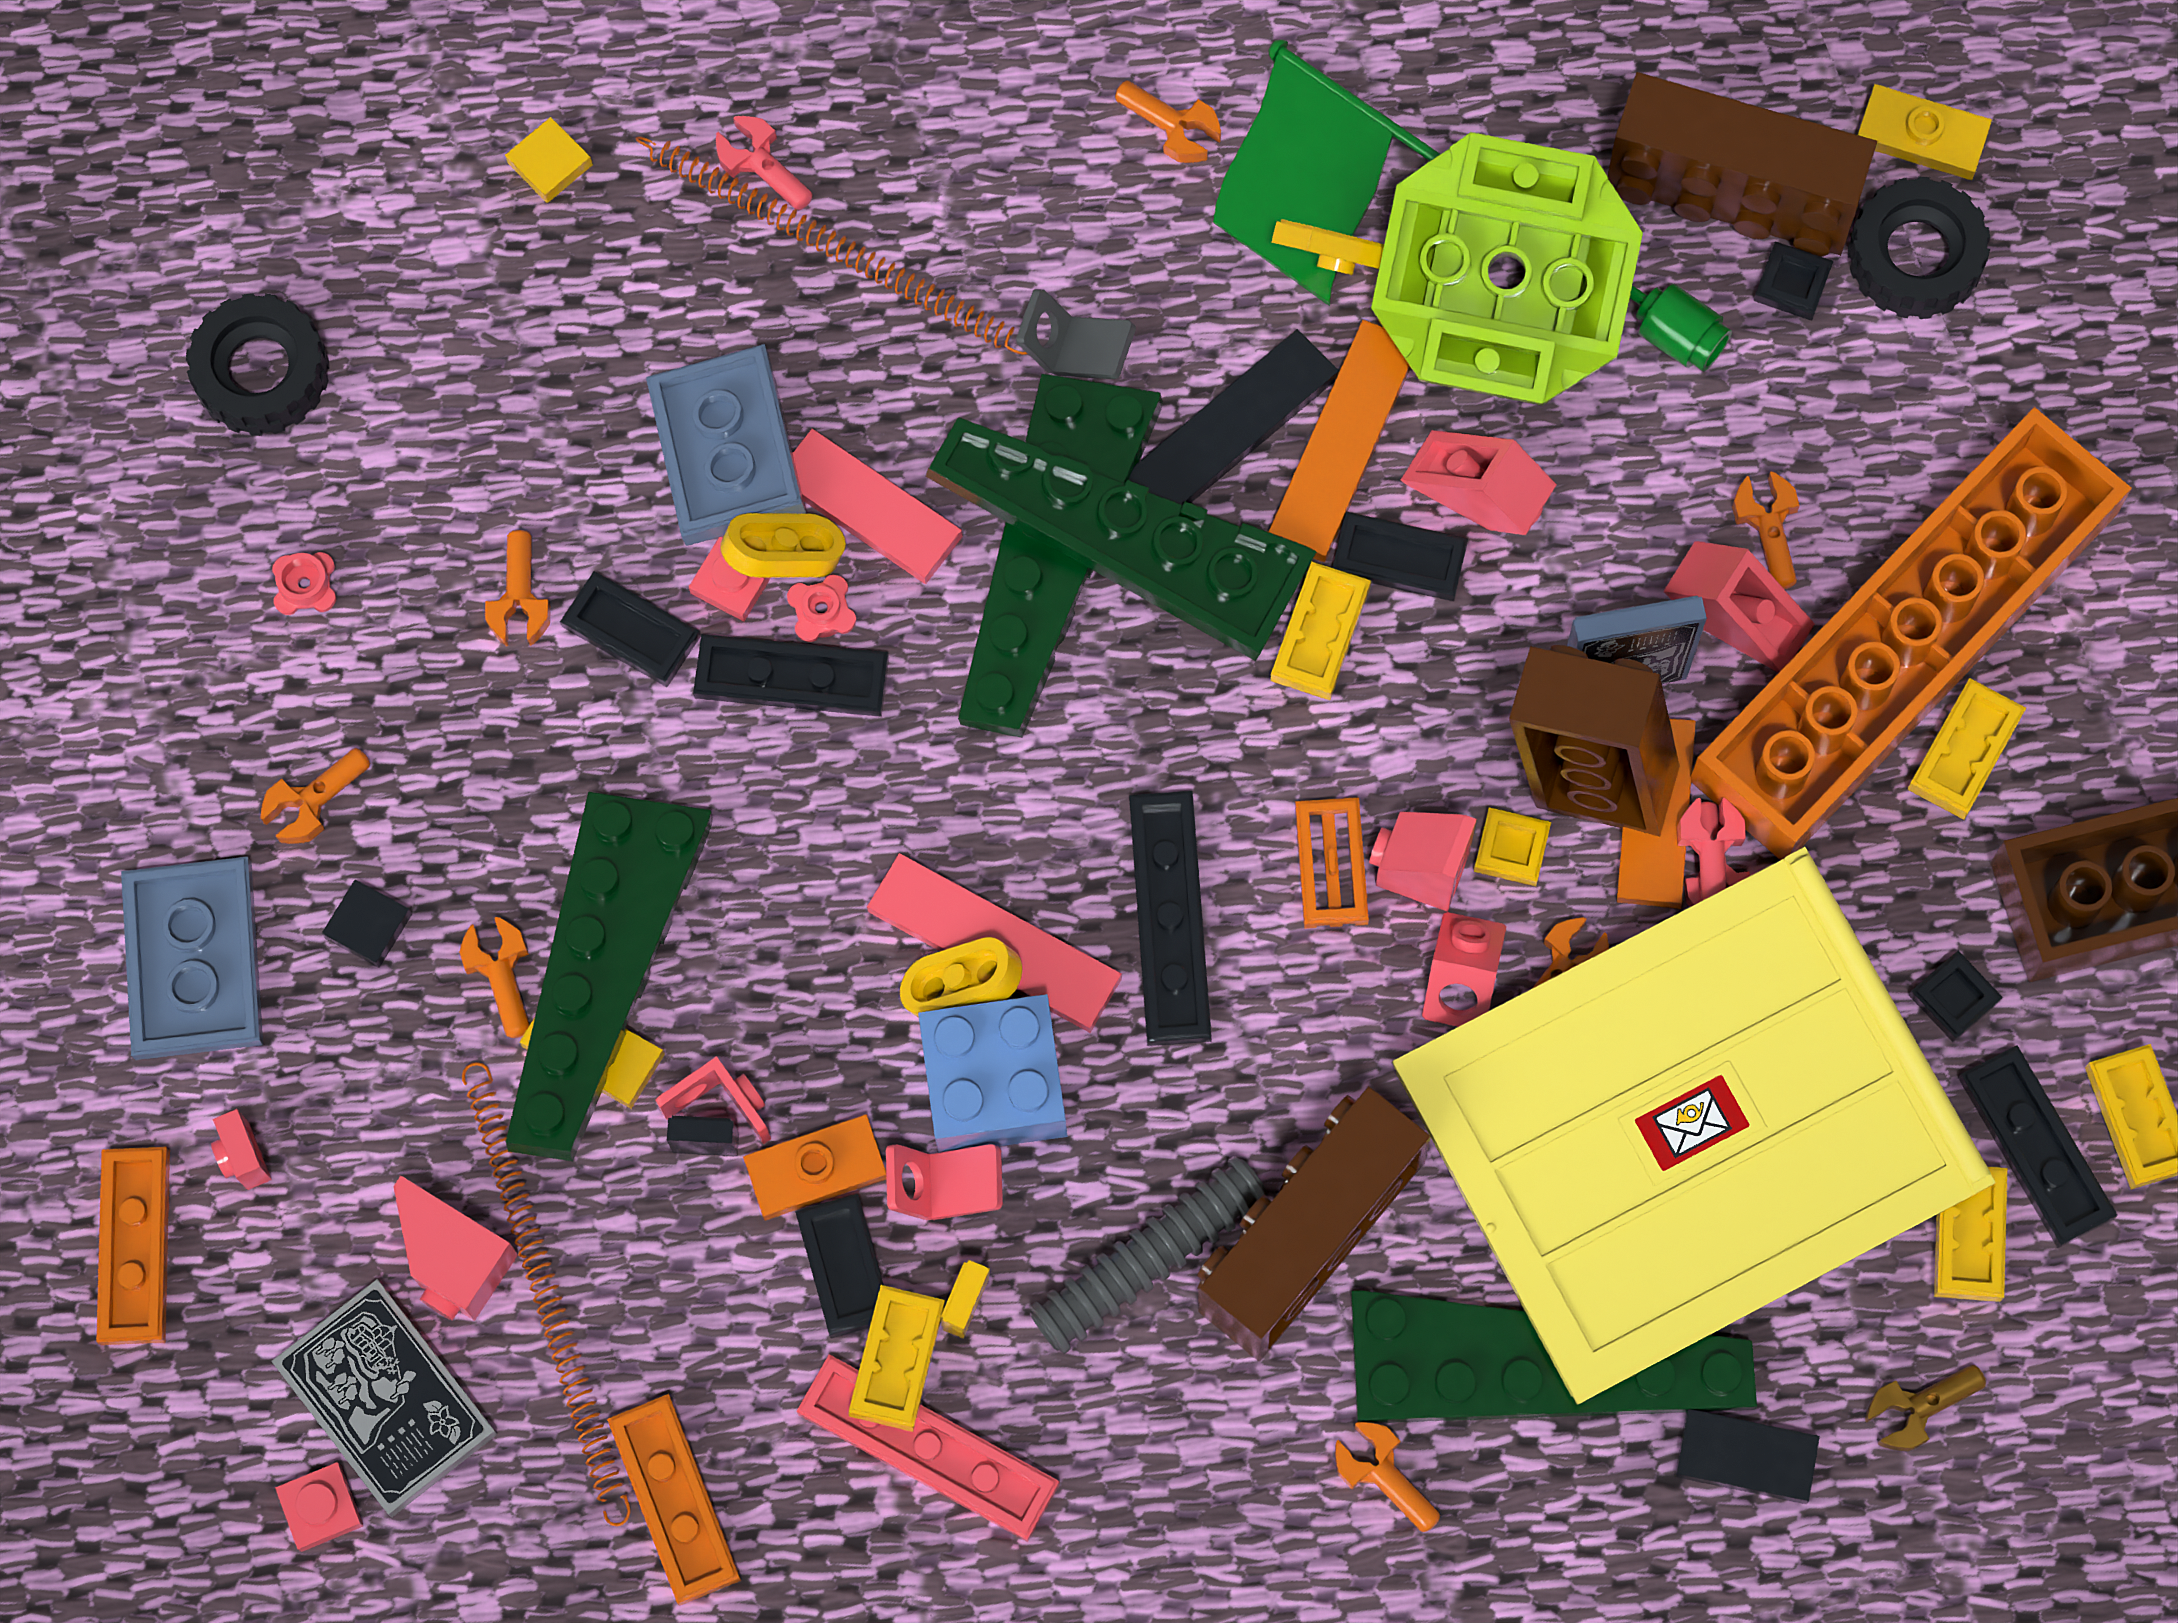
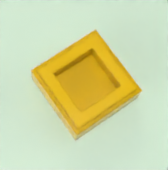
(548, 160)
(1512, 846)
(964, 1298)

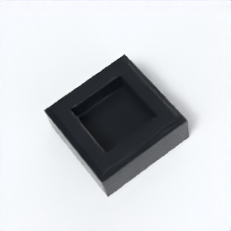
(1793, 281)
(367, 923)
(1955, 996)
(702, 1136)

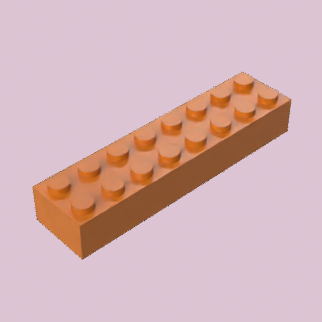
(1910, 634)

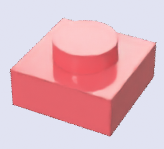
(725, 587)
(238, 1151)
(319, 1507)

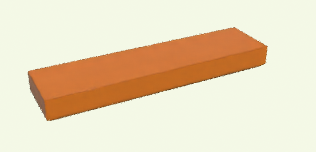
(1342, 441)

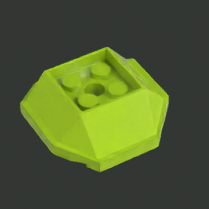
(1520, 203)

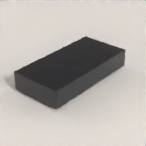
(1401, 556)
(630, 629)
(841, 1263)
(1747, 1456)

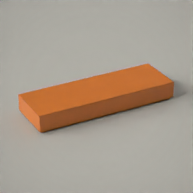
(1654, 865)
(133, 1246)
(673, 1500)

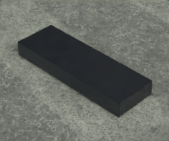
(791, 675)
(2037, 1146)

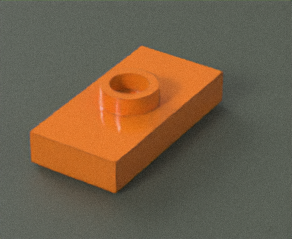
(815, 1167)

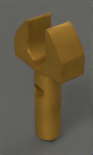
(1922, 1405)

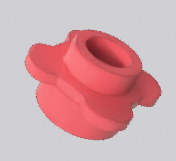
(299, 566)
(813, 624)

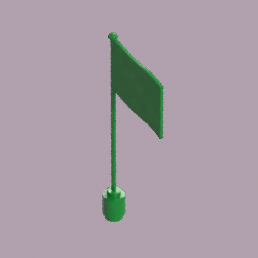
(1319, 164)

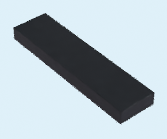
(1236, 421)
(1170, 918)

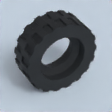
(1927, 203)
(247, 320)

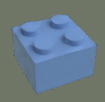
(992, 1074)

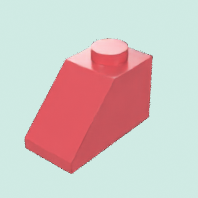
(1481, 479)
(1742, 603)
(1424, 856)
(450, 1253)

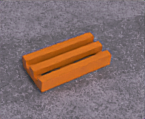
(1334, 915)

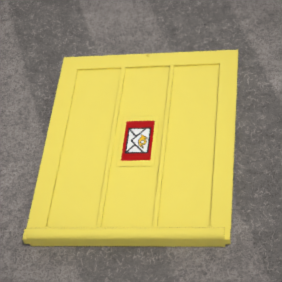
(1692, 1125)

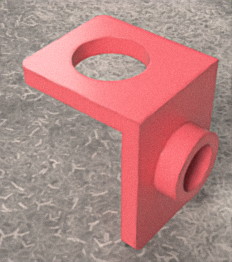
(1465, 955)
(705, 1079)
(945, 1182)

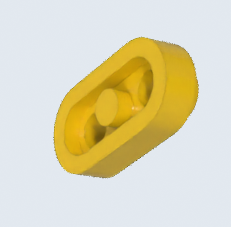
(782, 545)
(968, 974)

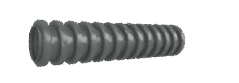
(1148, 1255)

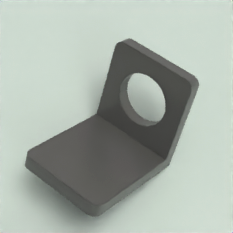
(1075, 344)

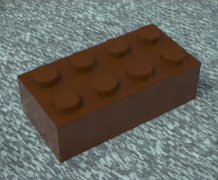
(1739, 165)
(1595, 738)
(2092, 889)
(1312, 1223)

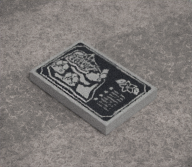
(384, 1398)

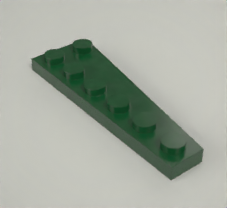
(1171, 554)
(1033, 583)
(612, 919)
(1488, 1363)

